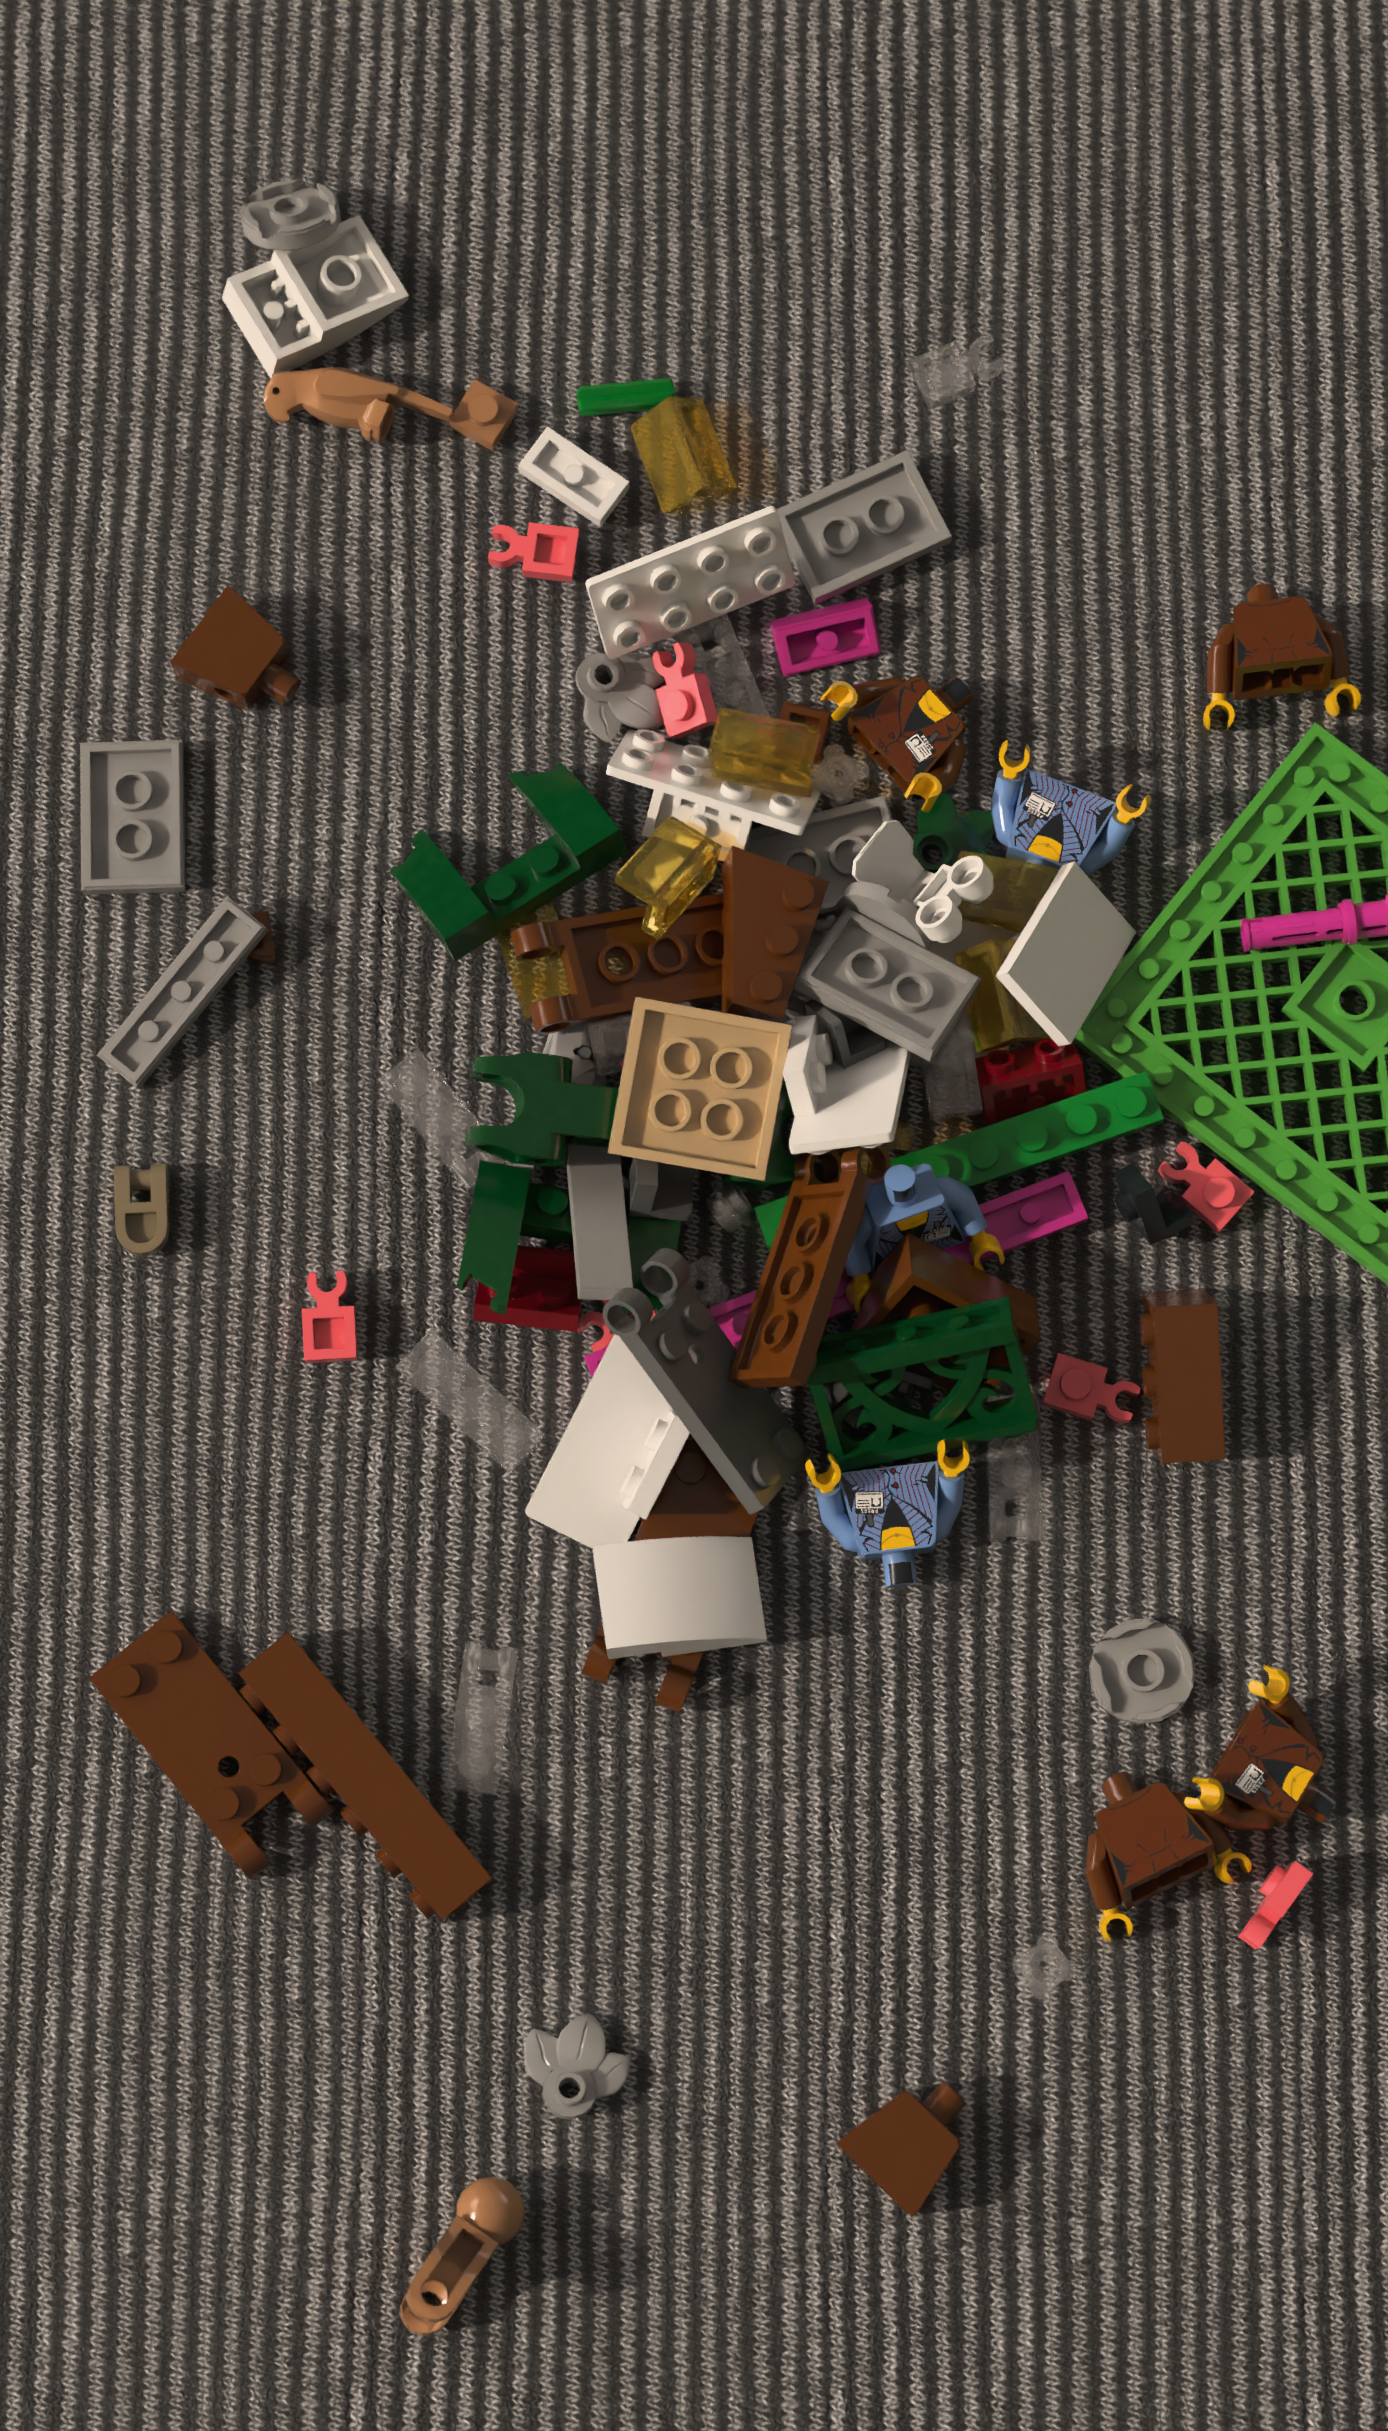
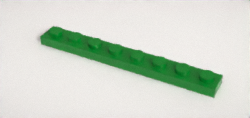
(1026, 1139)

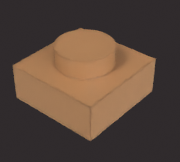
(484, 415)

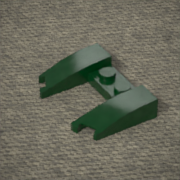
(580, 846)
(512, 1206)

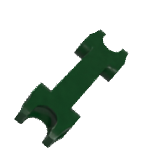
(562, 1113)

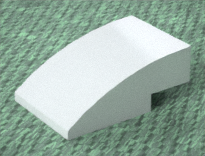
(314, 297)
(678, 1595)

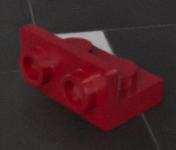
(1027, 1079)
(540, 1292)

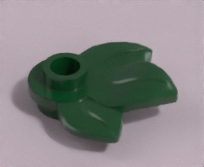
(951, 832)

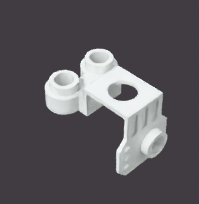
(891, 862)

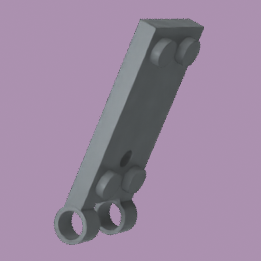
(732, 1424)

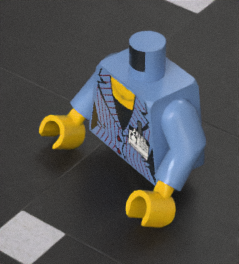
(1056, 822)
(917, 1204)
(892, 1509)

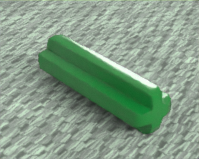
(623, 396)

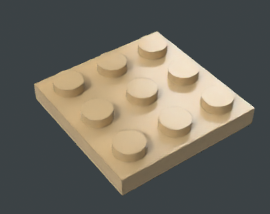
(699, 1089)

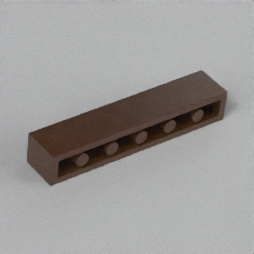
(365, 1778)

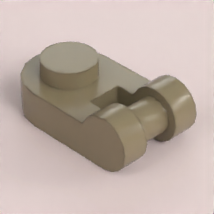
(142, 1226)

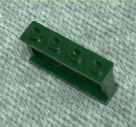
(911, 1432)

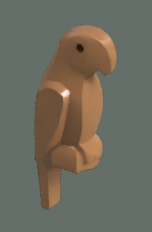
(345, 400)

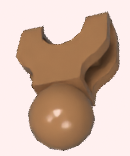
(486, 2217)

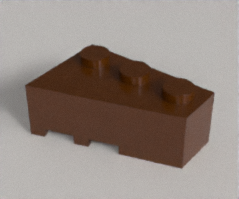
(766, 932)
(1183, 1375)

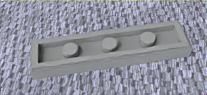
(182, 992)
(598, 1222)

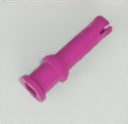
(1345, 922)

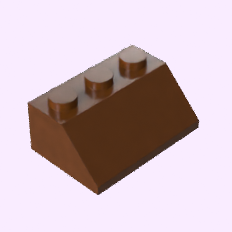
(927, 1280)

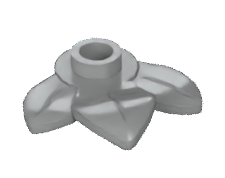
(627, 697)
(578, 2059)

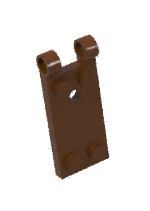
(671, 970)
(805, 1268)
(690, 1504)
(194, 1720)

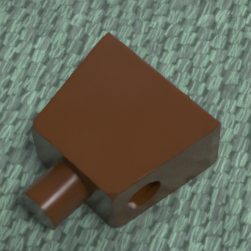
(236, 655)
(906, 2145)

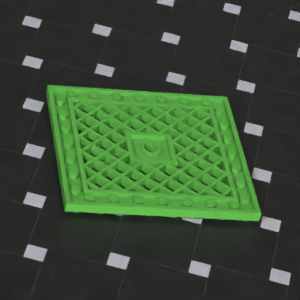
(1185, 1093)

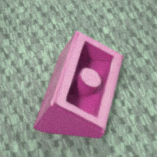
(825, 636)

